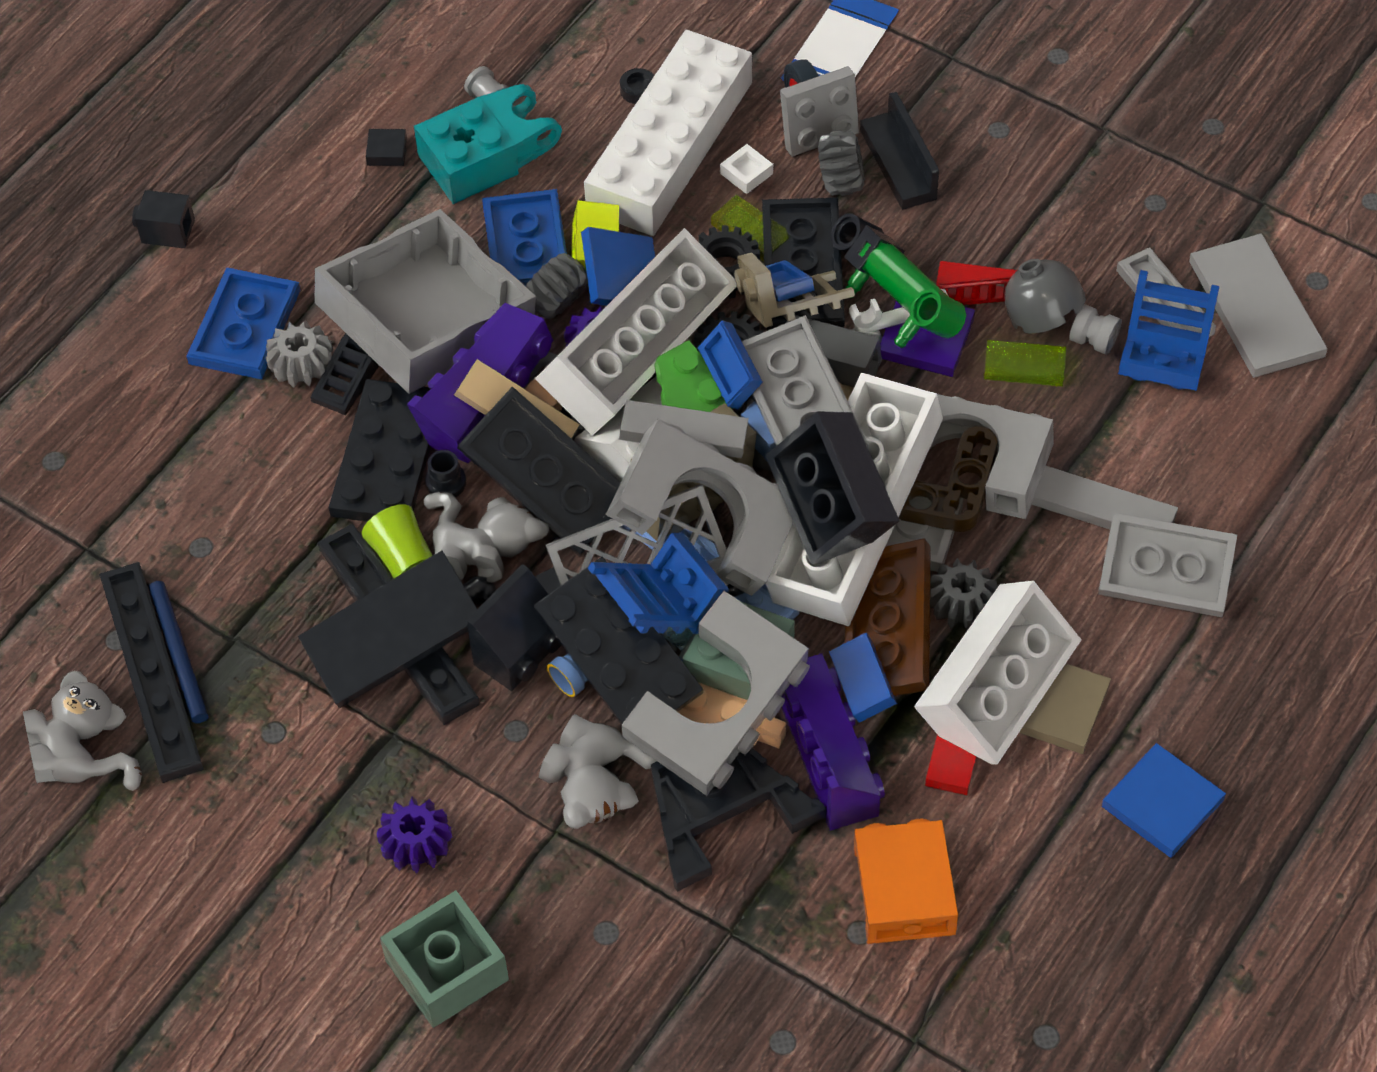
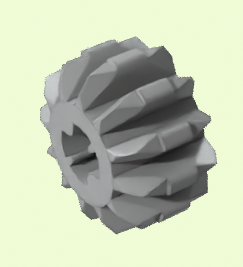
(298, 353)

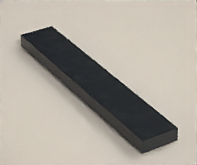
(151, 673)
(435, 674)

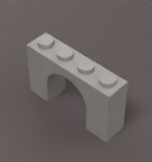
(1021, 450)
(757, 506)
(704, 750)

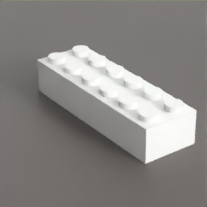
(670, 130)
(641, 323)
(899, 433)

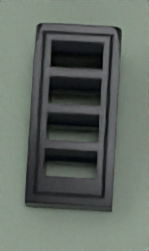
(345, 352)

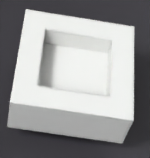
(746, 168)

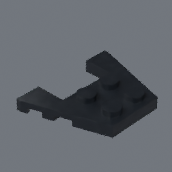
(690, 812)

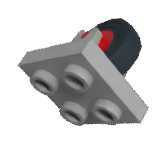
(816, 105)

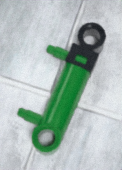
(885, 262)

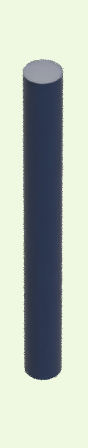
(178, 652)

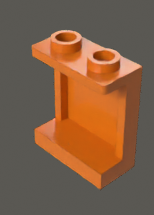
(905, 881)

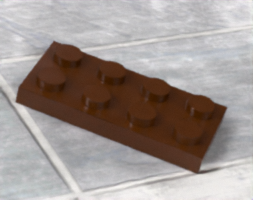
(898, 615)

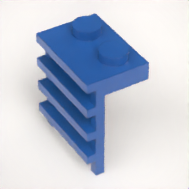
(1162, 351)
(666, 593)

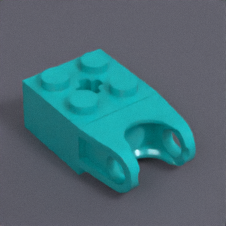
(483, 141)

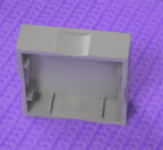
(417, 297)

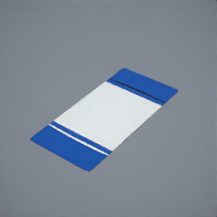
(846, 35)

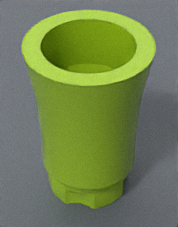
(396, 538)

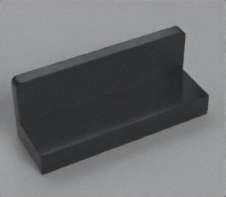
(901, 154)

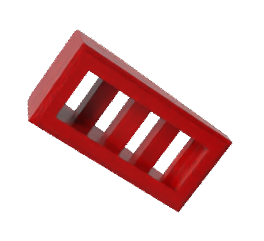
(973, 283)

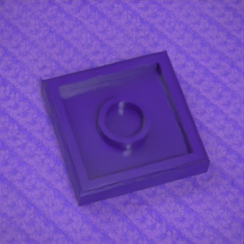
(927, 349)

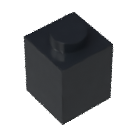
(164, 219)

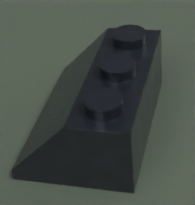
(831, 486)

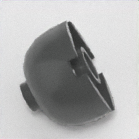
(1042, 295)

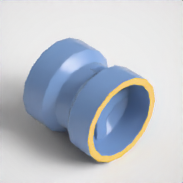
(566, 675)

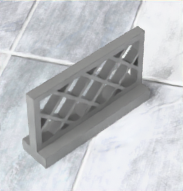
(597, 531)

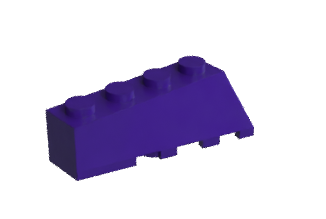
(509, 344)
(830, 748)

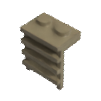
(756, 283)

